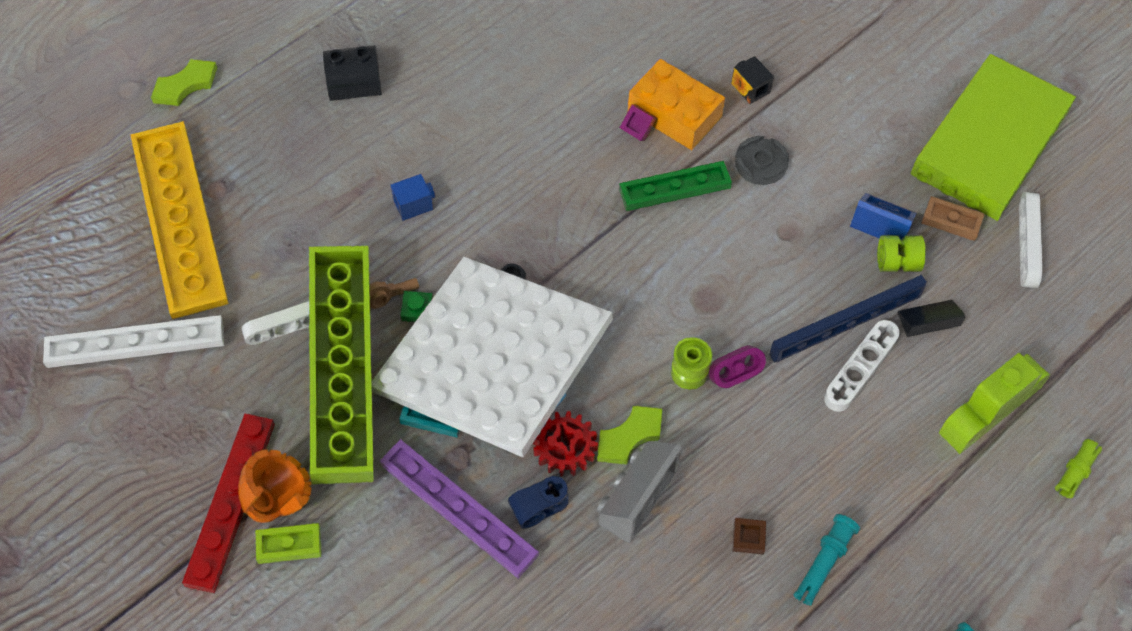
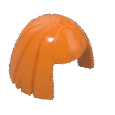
(272, 486)

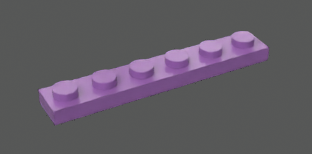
(459, 508)

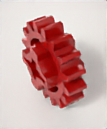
(576, 436)

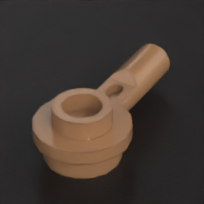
(382, 292)

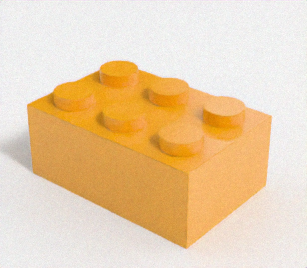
(681, 103)

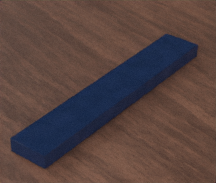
(847, 319)

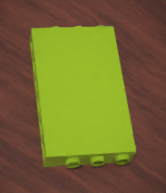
(992, 136)

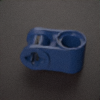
(536, 503)

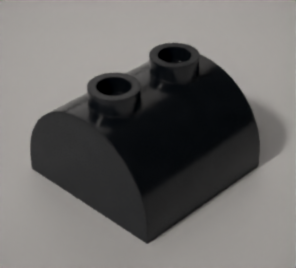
(352, 72)

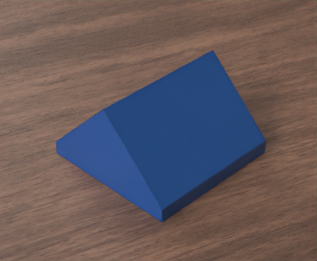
(881, 217)

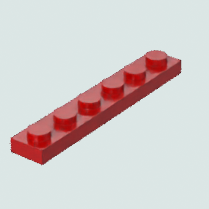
(225, 509)

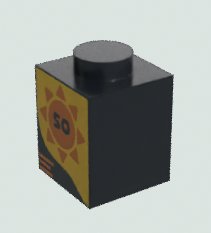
(752, 79)

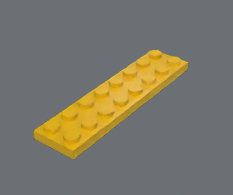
(178, 220)

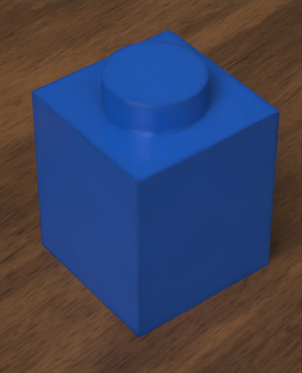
(412, 196)

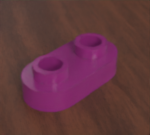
(735, 367)

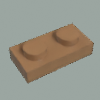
(952, 218)

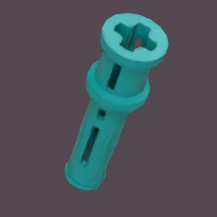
(832, 546)

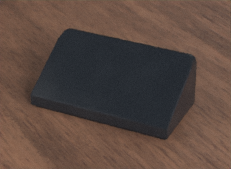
(931, 318)

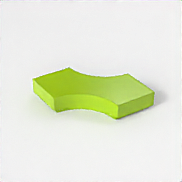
(174, 88)
(619, 442)

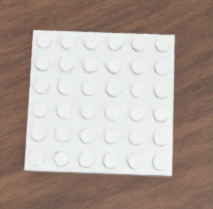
(492, 355)

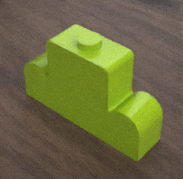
(994, 401)

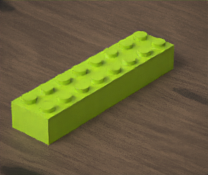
(340, 365)

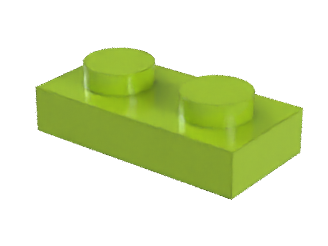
(288, 543)

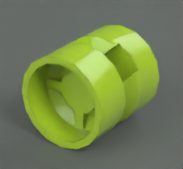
(910, 257)
(691, 363)

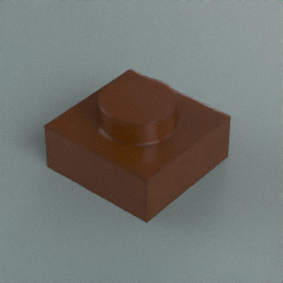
(749, 536)

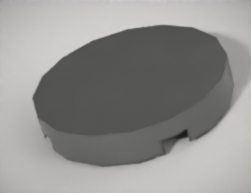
(761, 160)

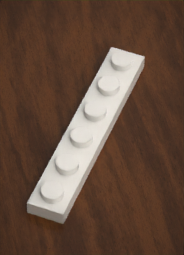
(133, 341)

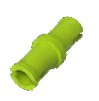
(1078, 468)

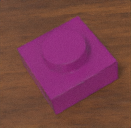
(638, 122)

